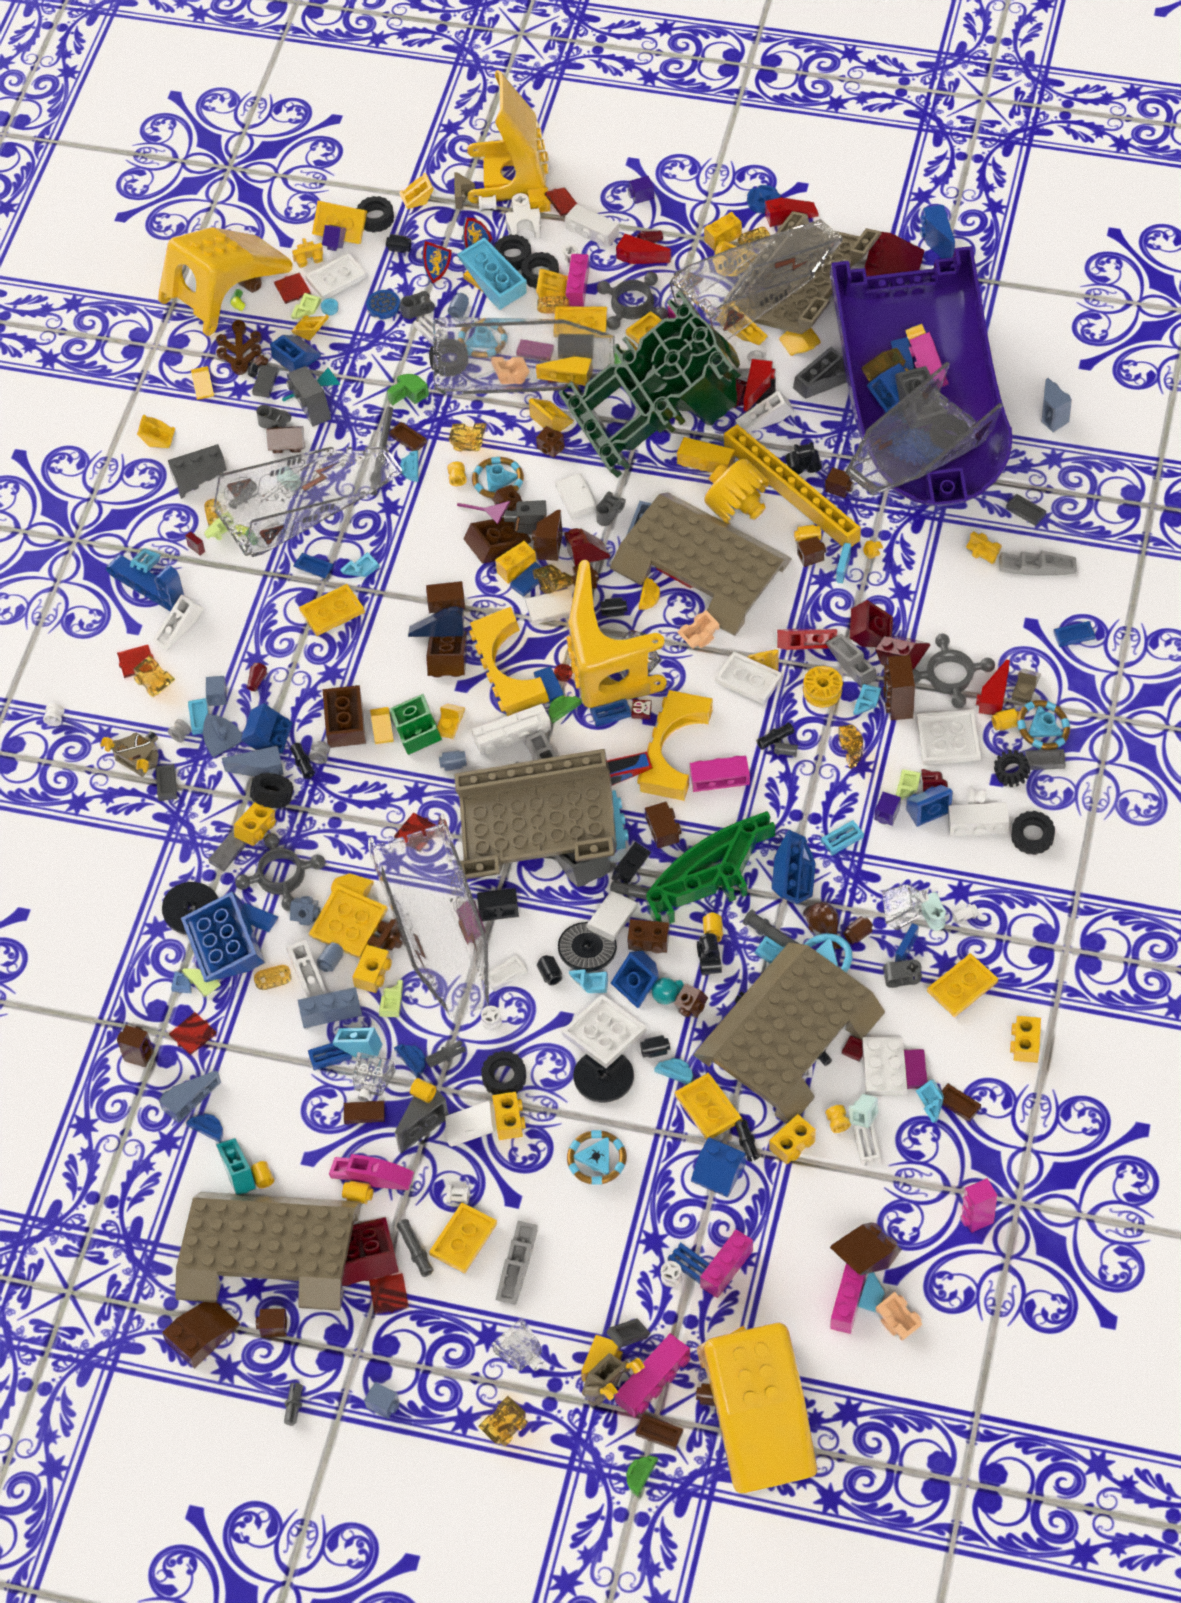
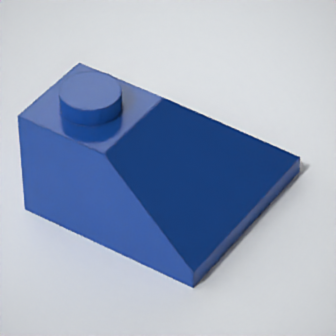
(636, 977)

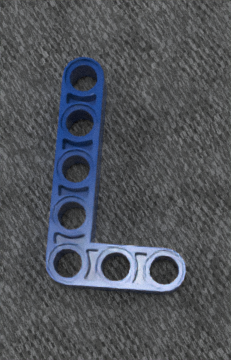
(161, 589)

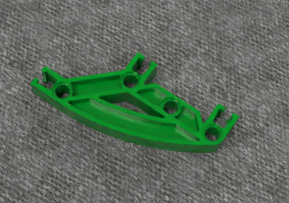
(692, 869)

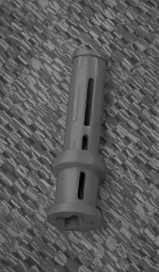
(764, 927)

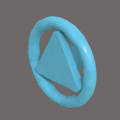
(827, 948)

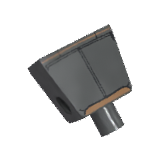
(526, 515)

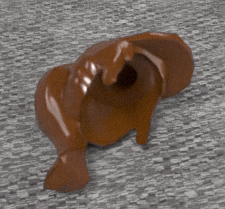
(822, 919)

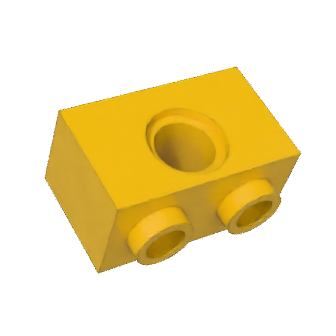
(370, 959)

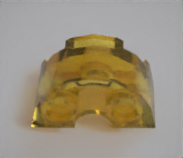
(467, 438)
(552, 579)
(152, 676)
(852, 741)
(504, 1422)

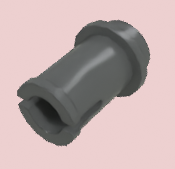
(785, 749)

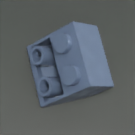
(1055, 406)

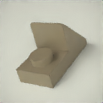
(462, 187)
(1025, 685)

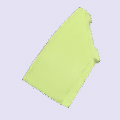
(307, 306)
(215, 530)
(908, 783)
(196, 978)
(391, 1001)

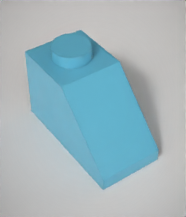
(358, 1040)

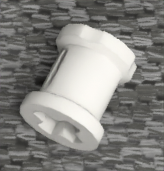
(487, 203)
(567, 251)
(458, 1194)

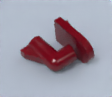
(932, 779)

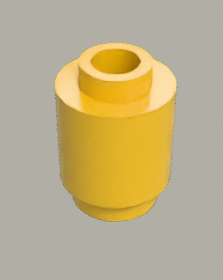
(807, 532)
(1005, 719)
(713, 924)
(357, 1192)

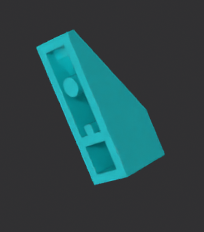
(236, 1166)

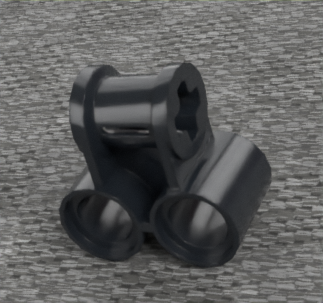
(804, 458)
(709, 954)

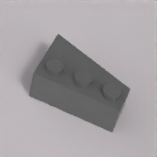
(309, 395)

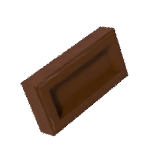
(407, 437)
(960, 1103)
(364, 1112)
(659, 1432)

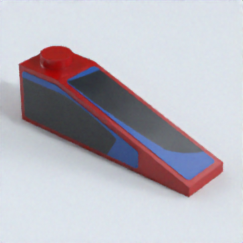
(628, 767)

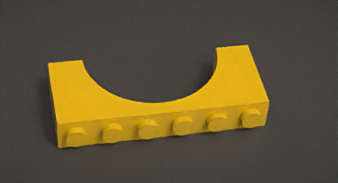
(513, 693)
(678, 711)

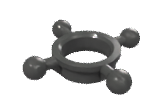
(637, 312)
(949, 655)
(281, 888)

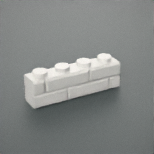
(511, 729)

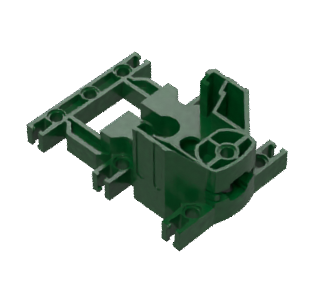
(675, 369)

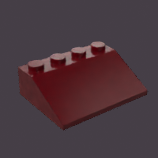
(893, 255)
(369, 1253)

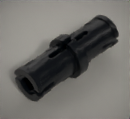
(775, 736)
(302, 760)
(747, 1140)

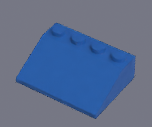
(222, 938)

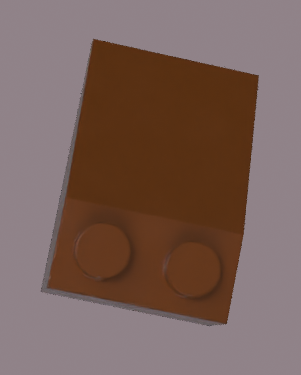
(492, 540)
(446, 656)
(867, 1249)
(199, 1331)

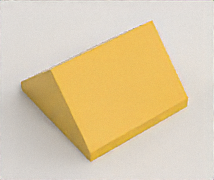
(548, 414)

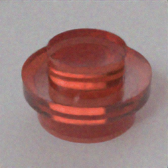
(563, 672)

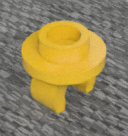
(871, 549)

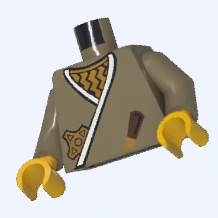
(134, 751)
(604, 1377)

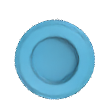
(329, 306)

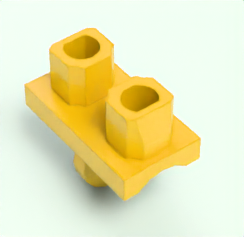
(307, 250)
(982, 547)

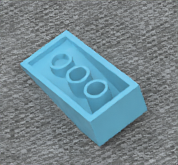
(493, 273)

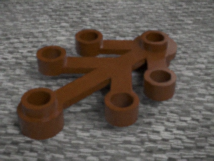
(240, 364)

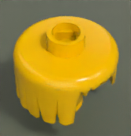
(737, 488)

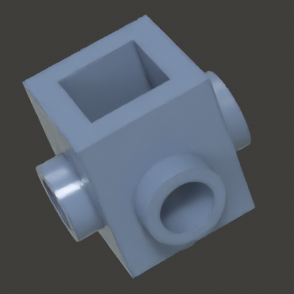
(304, 910)

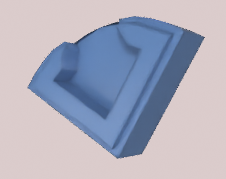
(181, 983)

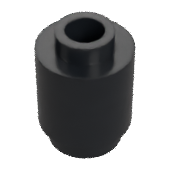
(398, 243)
(613, 607)
(549, 970)
(654, 1046)

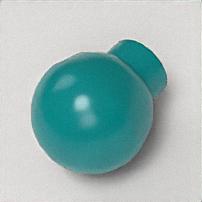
(666, 990)

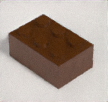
(899, 687)
(344, 716)

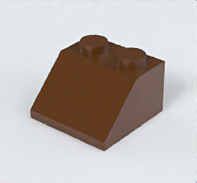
(548, 537)

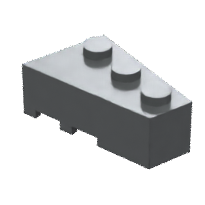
(821, 374)
(195, 468)

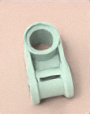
(934, 912)

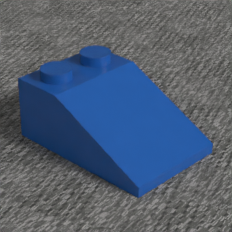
(937, 231)

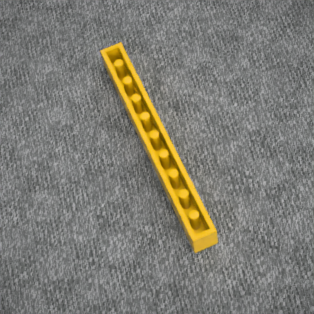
(793, 487)

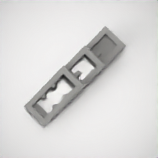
(1033, 564)
(517, 1262)

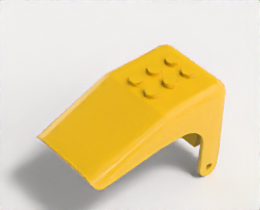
(520, 147)
(218, 263)
(598, 656)
(760, 1407)

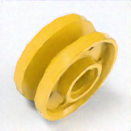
(822, 686)

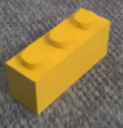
(704, 455)

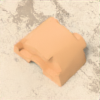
(510, 371)
(701, 631)
(897, 1317)

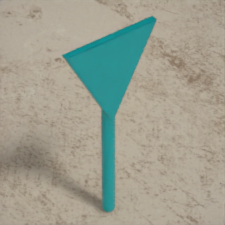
(326, 379)

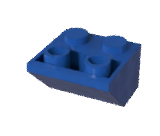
(293, 352)
(885, 387)
(266, 729)

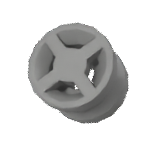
(179, 730)
(319, 752)

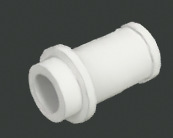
(965, 914)

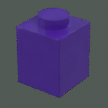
(641, 189)
(333, 237)
(887, 808)

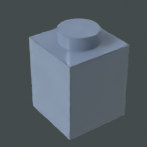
(216, 691)
(382, 1400)

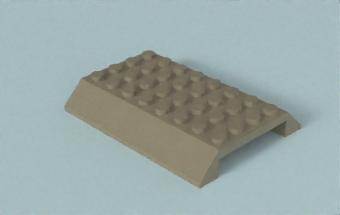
(806, 304)
(702, 554)
(536, 811)
(787, 1025)
(266, 1240)

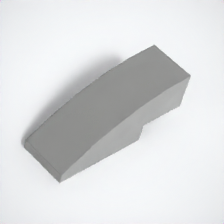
(852, 660)
(539, 746)

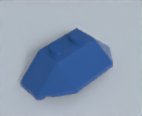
(793, 869)

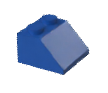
(929, 804)
(718, 1167)

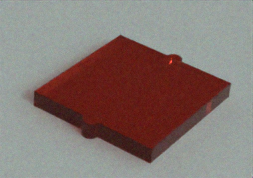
(561, 200)
(292, 288)
(131, 658)
(414, 824)
(192, 1033)
(388, 1293)

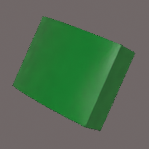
(415, 724)

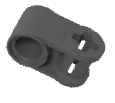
(415, 305)
(271, 417)
(609, 508)
(901, 973)

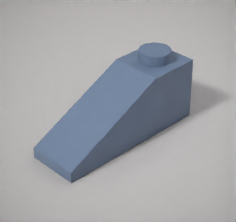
(255, 762)
(186, 1096)

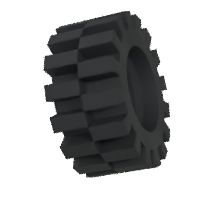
(1012, 758)

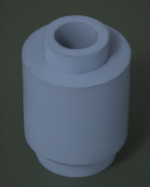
(458, 305)
(453, 760)
(330, 957)

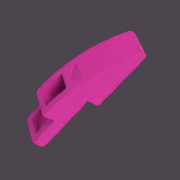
(372, 1170)

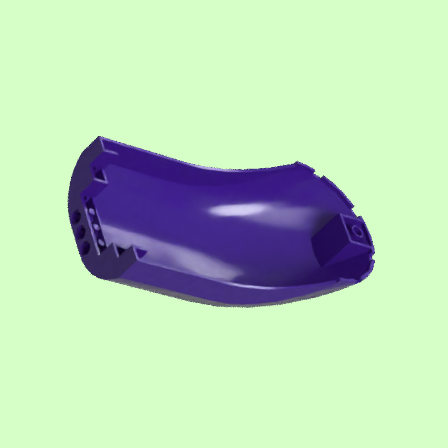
(950, 307)

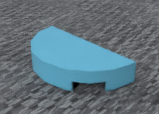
(410, 466)
(676, 1070)

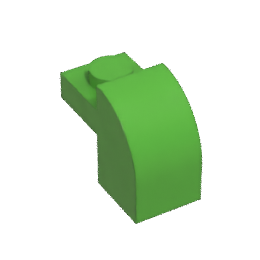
(408, 386)

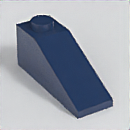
(443, 623)

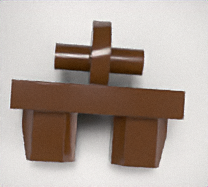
(389, 936)

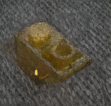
(882, 363)

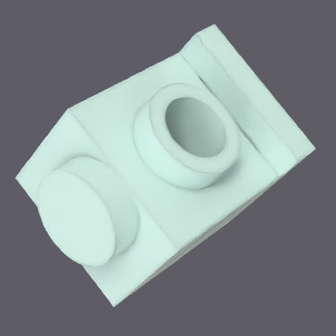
(864, 1111)

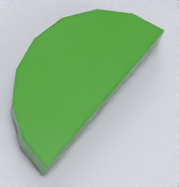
(561, 706)
(639, 1472)

